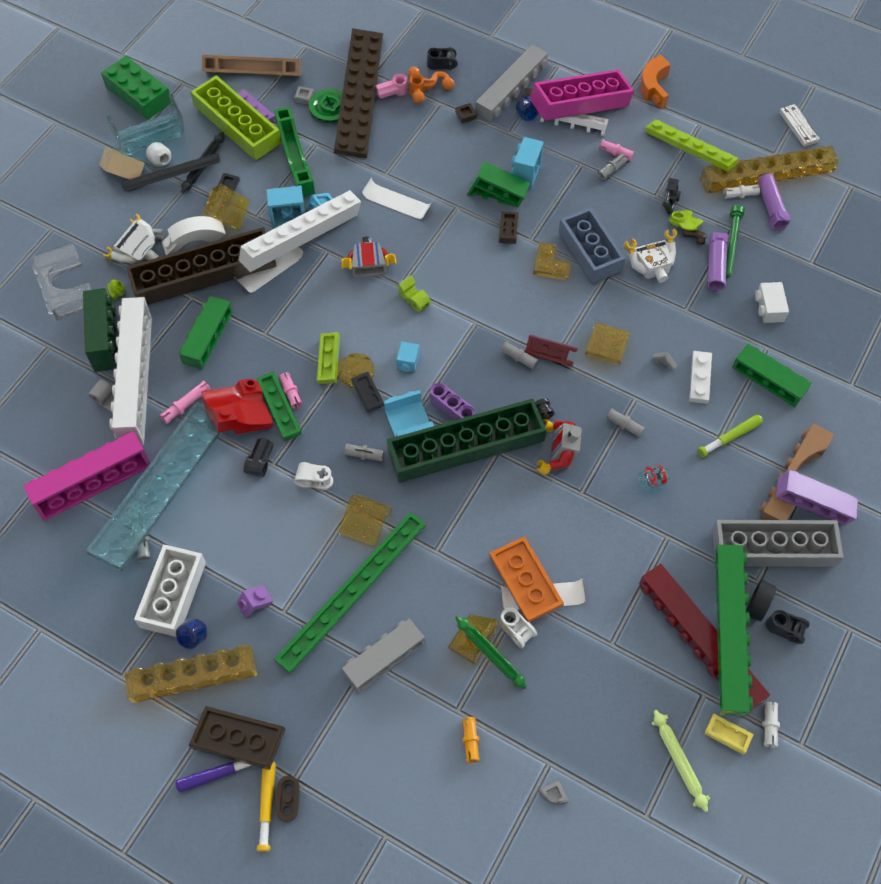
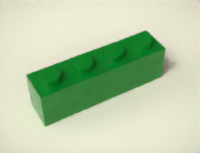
(205, 332)
(771, 375)

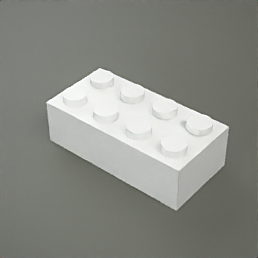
(170, 590)

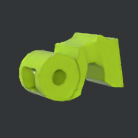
(417, 298)

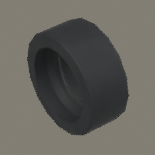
(761, 600)

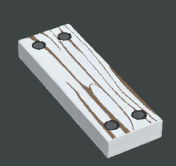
(799, 125)

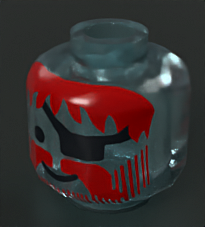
(654, 477)

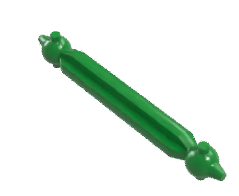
(490, 652)

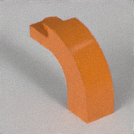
(655, 70)

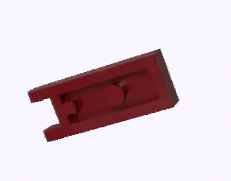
(549, 350)

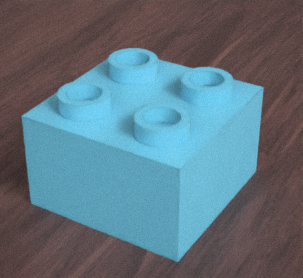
(528, 160)
(285, 204)

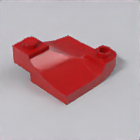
(237, 408)

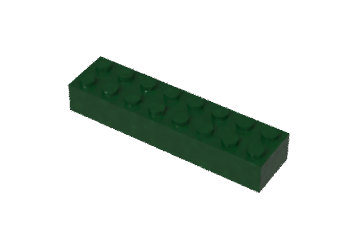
(466, 440)

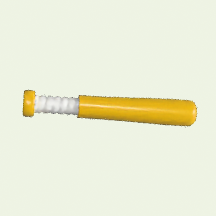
(266, 800)

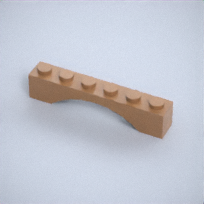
(251, 65)
(813, 447)

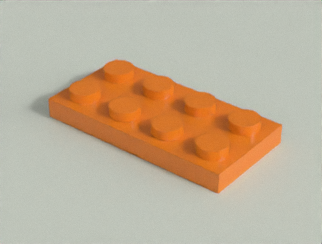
(526, 579)

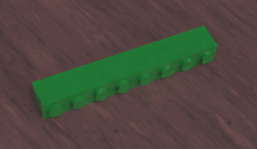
(731, 631)

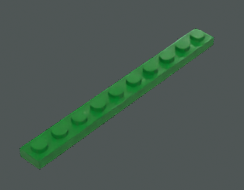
(349, 593)

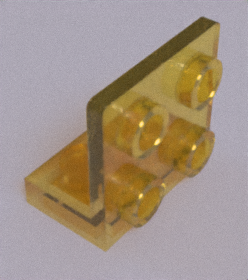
(226, 206)
(364, 519)

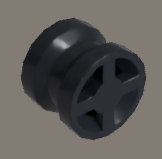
(544, 409)

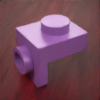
(253, 599)

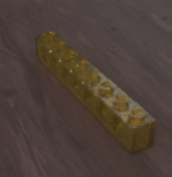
(782, 166)

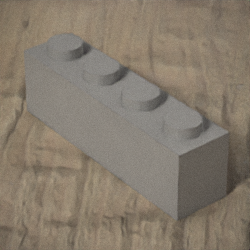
(383, 655)

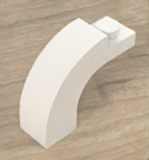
(191, 230)

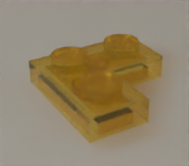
(548, 266)

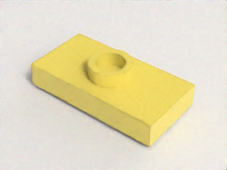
(728, 734)

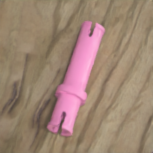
(182, 404)

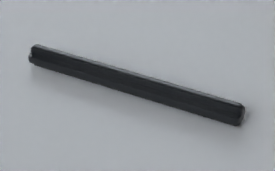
(171, 172)

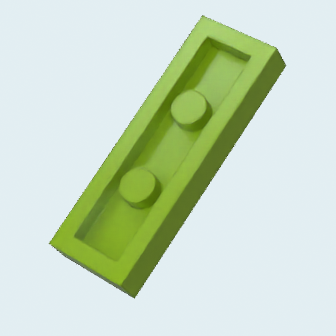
(328, 358)

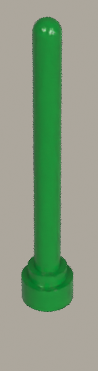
(736, 214)

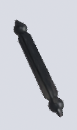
(211, 149)

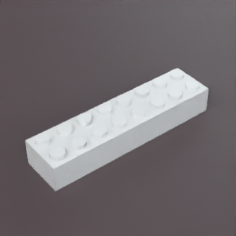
(132, 369)

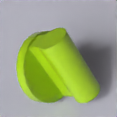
(115, 289)

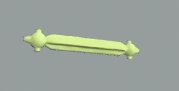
(680, 761)

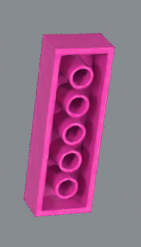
(581, 94)
(87, 476)

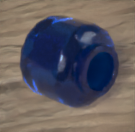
(526, 109)
(191, 633)

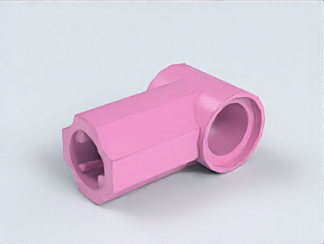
(396, 86)

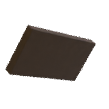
(237, 737)

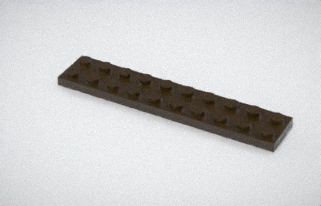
(358, 93)

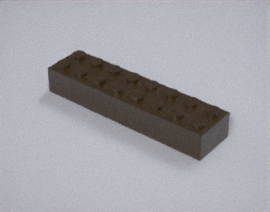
(192, 268)

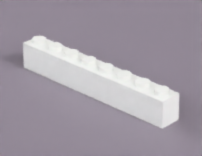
(299, 231)

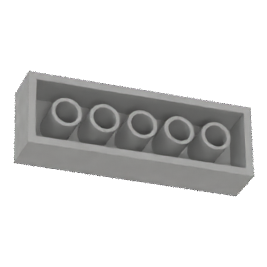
(783, 541)

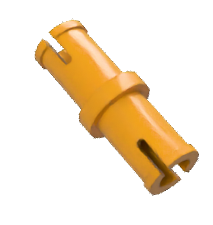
(470, 740)

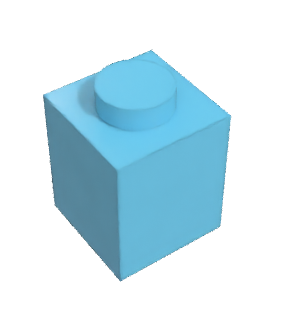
(408, 357)

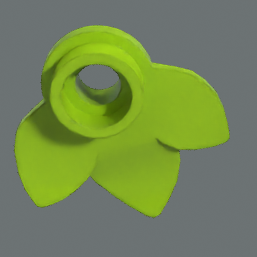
(685, 220)

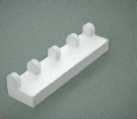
(584, 120)

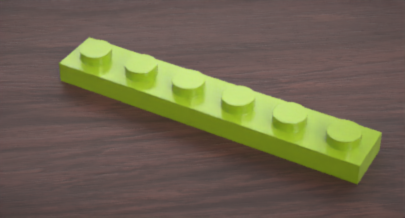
(691, 145)

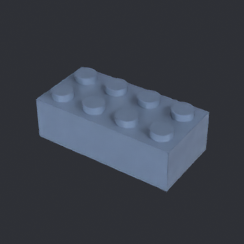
(591, 245)

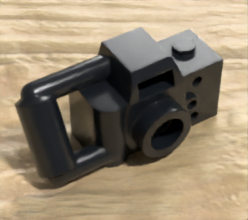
(671, 195)

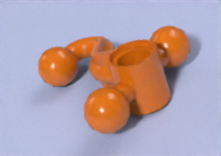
(418, 84)

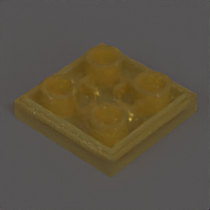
(607, 343)

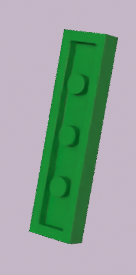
(279, 406)

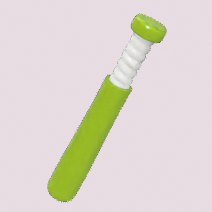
(729, 436)

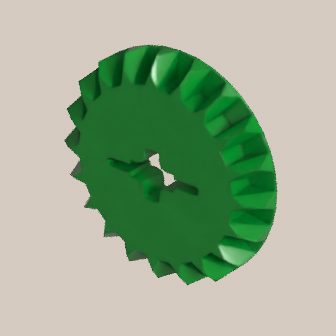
(319, 104)

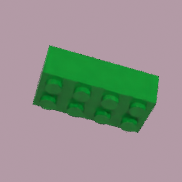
(136, 87)

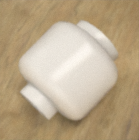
(158, 154)

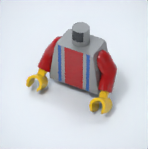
(368, 259)
(564, 445)

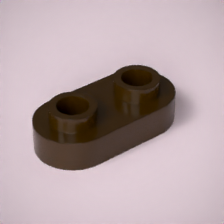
(287, 799)

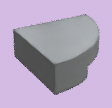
(665, 359)
(554, 793)

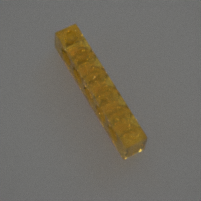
(160, 687)

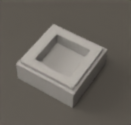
(303, 95)

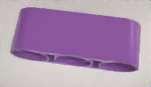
(448, 398)

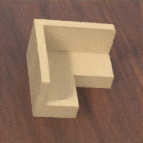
(121, 164)

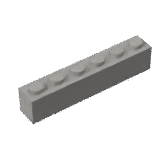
(511, 83)

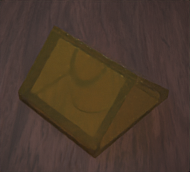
(462, 644)

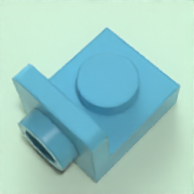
(318, 199)

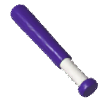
(203, 777)

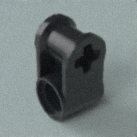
(439, 58)
(791, 626)

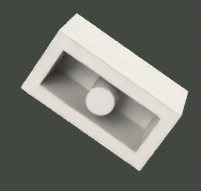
(772, 302)

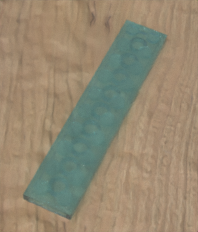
(154, 489)

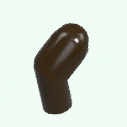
(701, 237)

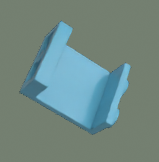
(406, 413)

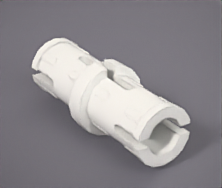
(741, 191)
(771, 724)

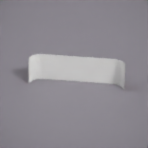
(395, 200)
(256, 280)
(570, 592)

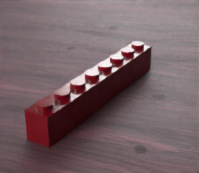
(691, 624)

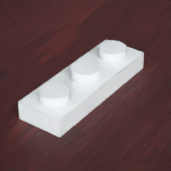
(700, 377)

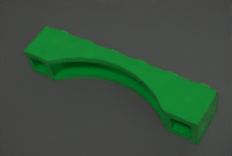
(289, 137)

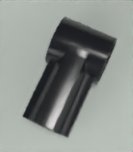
(258, 461)

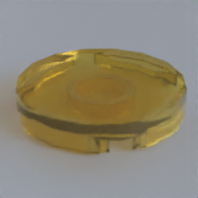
(353, 366)

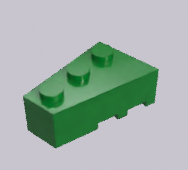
(499, 185)

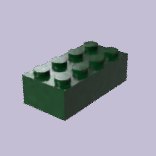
(100, 329)

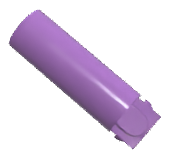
(778, 216)
(717, 261)

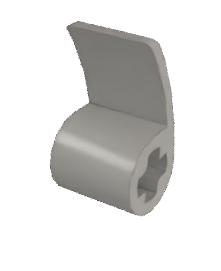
(102, 394)

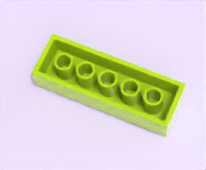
(236, 117)

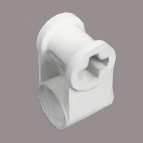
(313, 475)
(520, 630)

